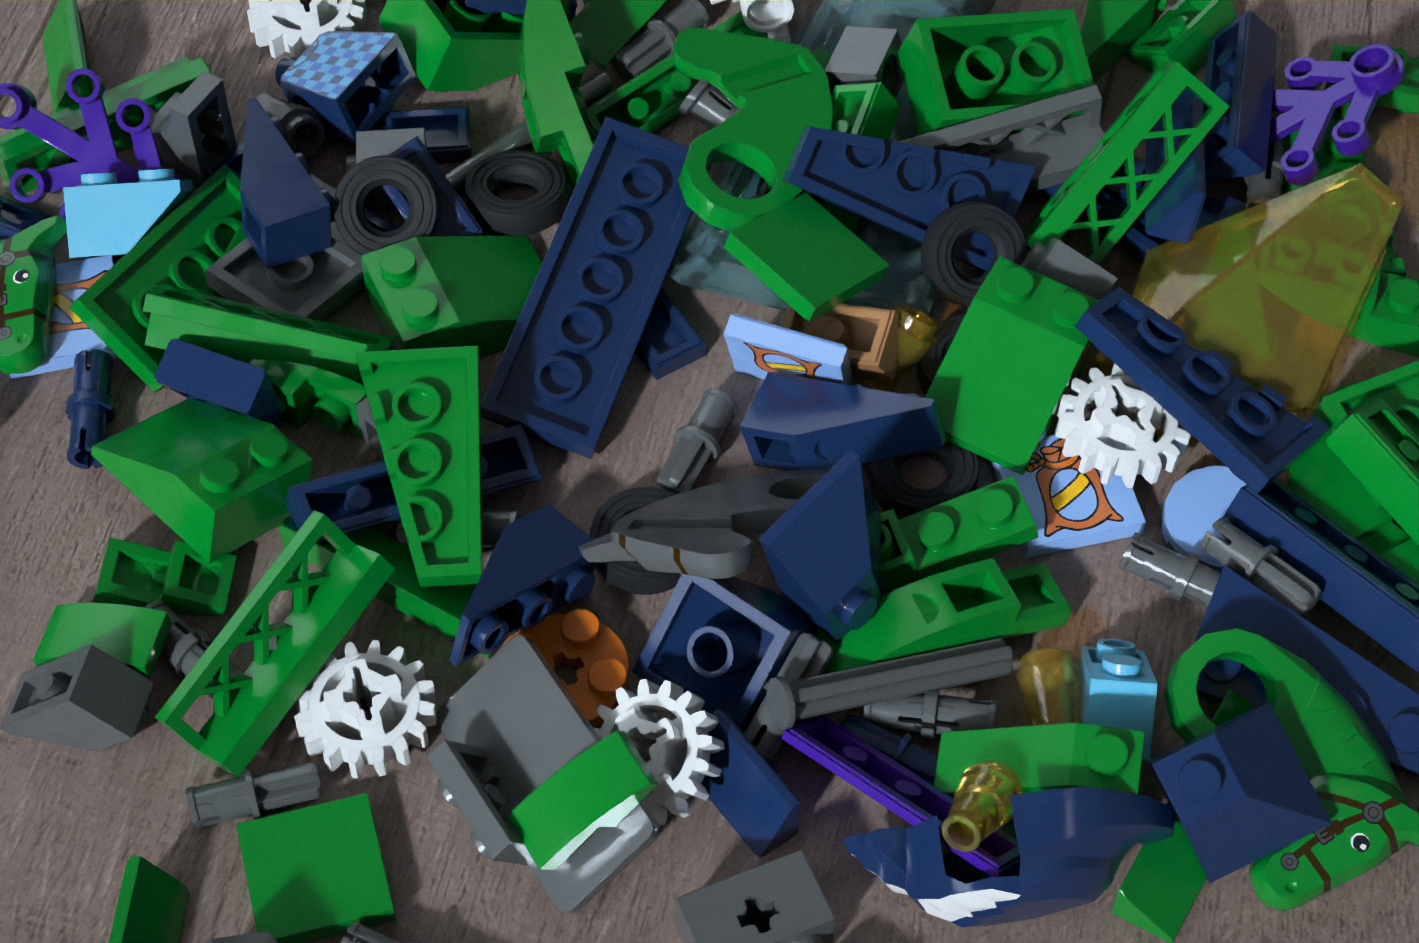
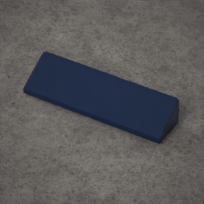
(1242, 75)
(1179, 202)
(365, 495)
(1347, 571)

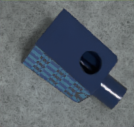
(347, 79)

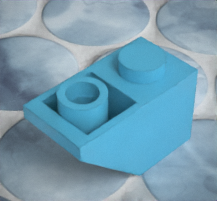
(115, 217)
(1117, 688)

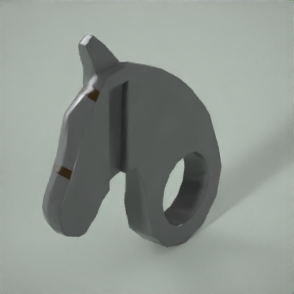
(704, 527)

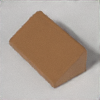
(865, 331)

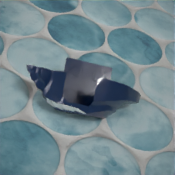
(1066, 846)

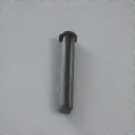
(886, 681)

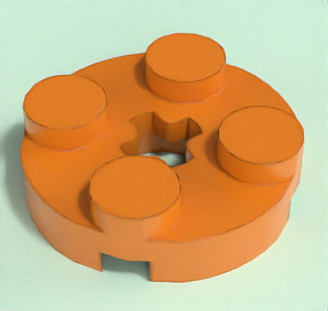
(591, 647)

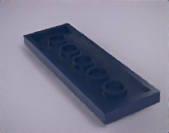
(593, 292)

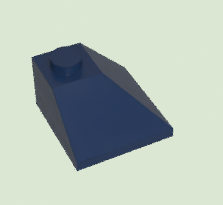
(830, 550)
(722, 643)
(1239, 792)

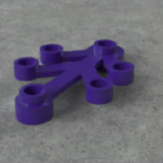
(1362, 80)
(92, 155)

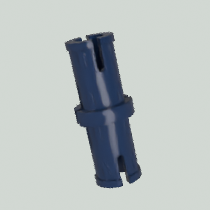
(89, 406)

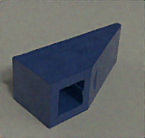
(280, 203)
(817, 422)
(526, 578)

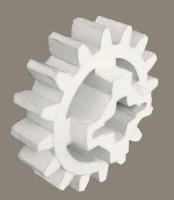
(297, 23)
(1120, 429)
(398, 702)
(672, 750)

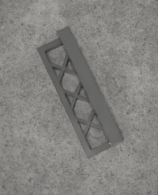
(1046, 142)

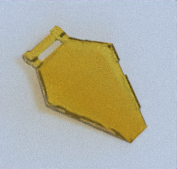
(1276, 282)

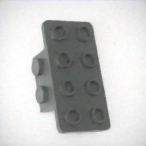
(503, 741)

